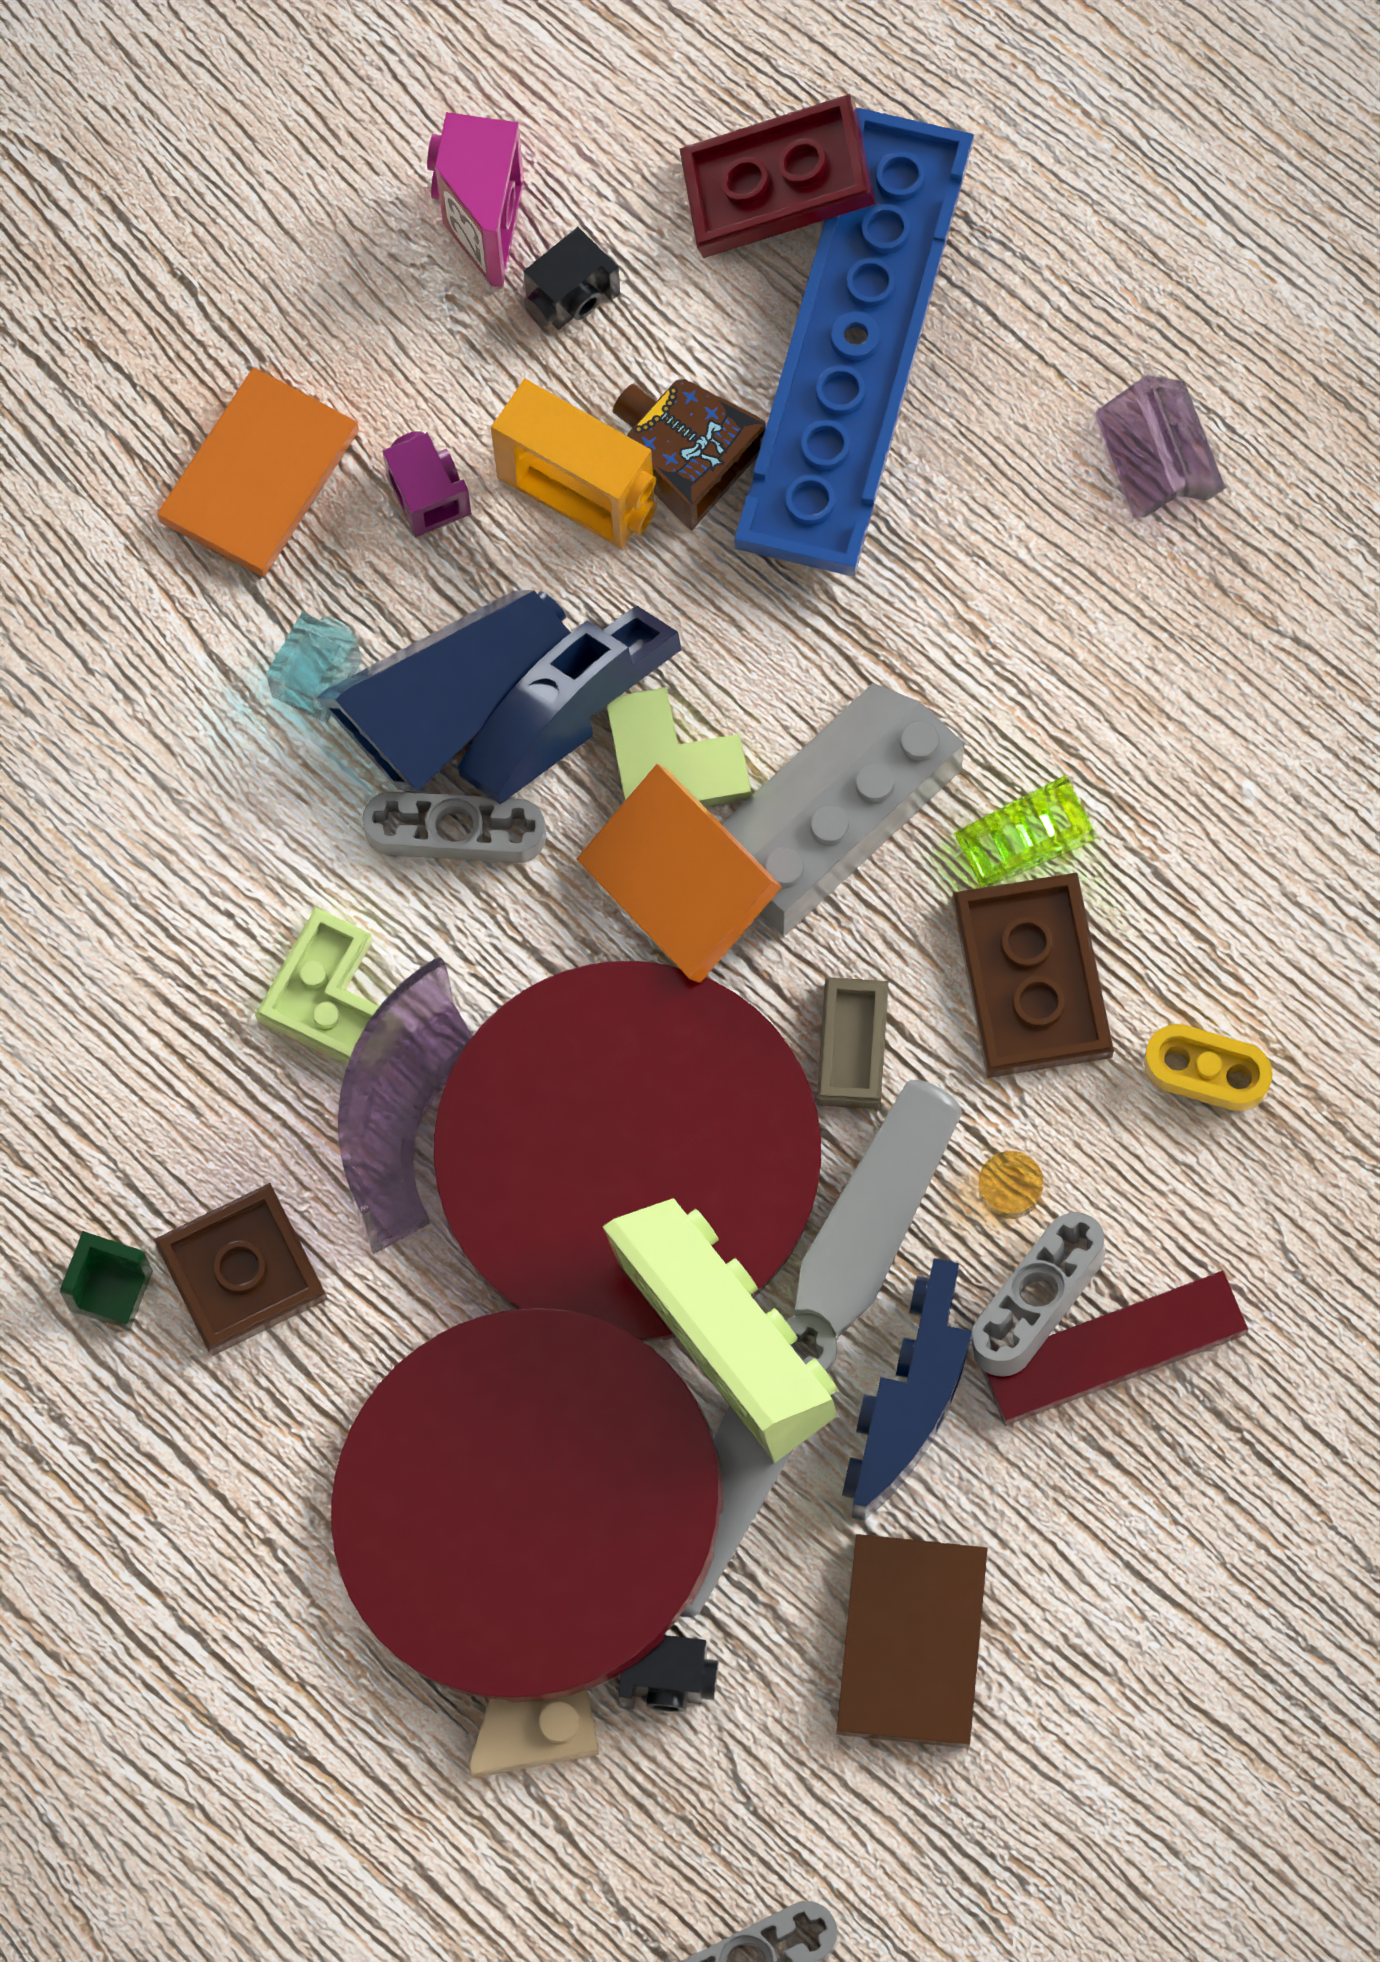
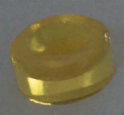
(1010, 1184)

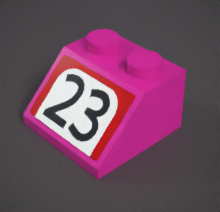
(479, 187)

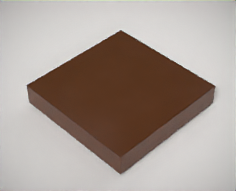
(240, 1269)

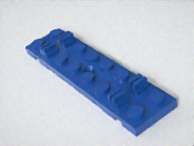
(844, 399)

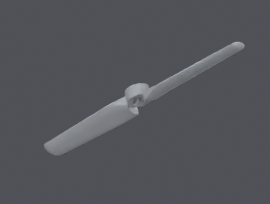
(839, 1284)

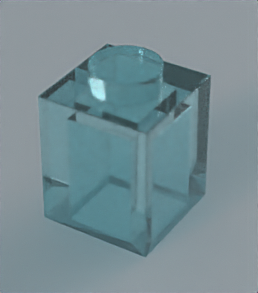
(311, 661)

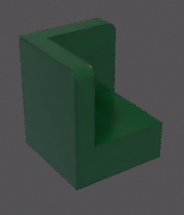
(106, 1280)

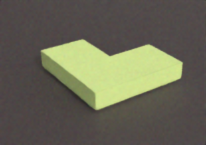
(646, 736)
(310, 990)

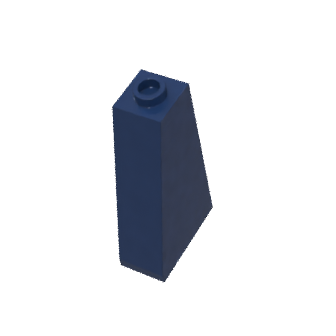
(440, 691)

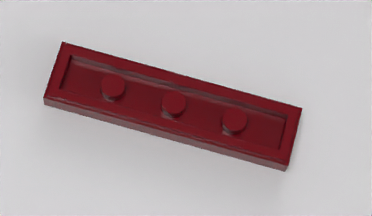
(1121, 1347)

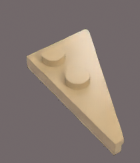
(534, 1734)

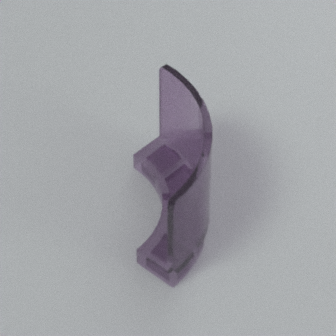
(385, 1092)

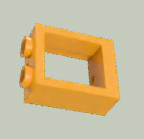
(574, 464)

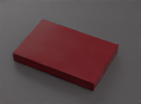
(777, 176)

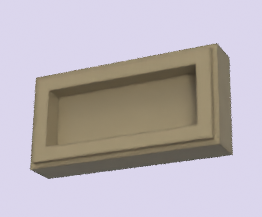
(852, 1043)

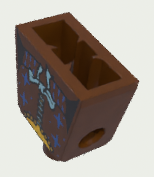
(695, 444)

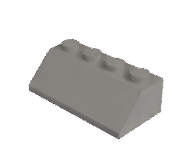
(844, 798)

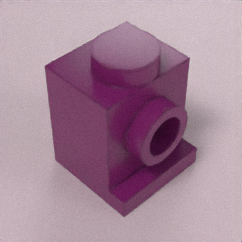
(425, 483)

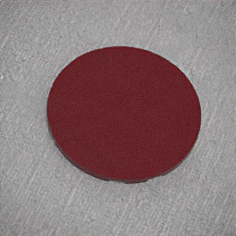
(609, 1101)
(526, 1504)

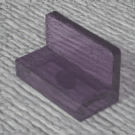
(1158, 445)

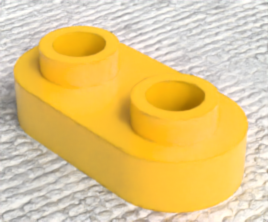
(1209, 1063)

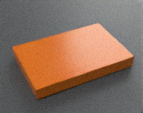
(258, 472)
(678, 873)

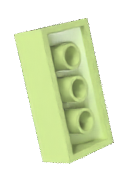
(723, 1326)

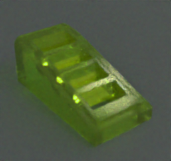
(1036, 853)

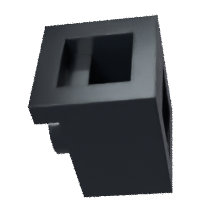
(569, 281)
(671, 1676)

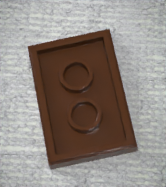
(1032, 975)
(912, 1641)

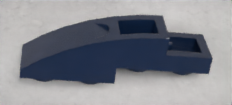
(554, 701)
(909, 1414)

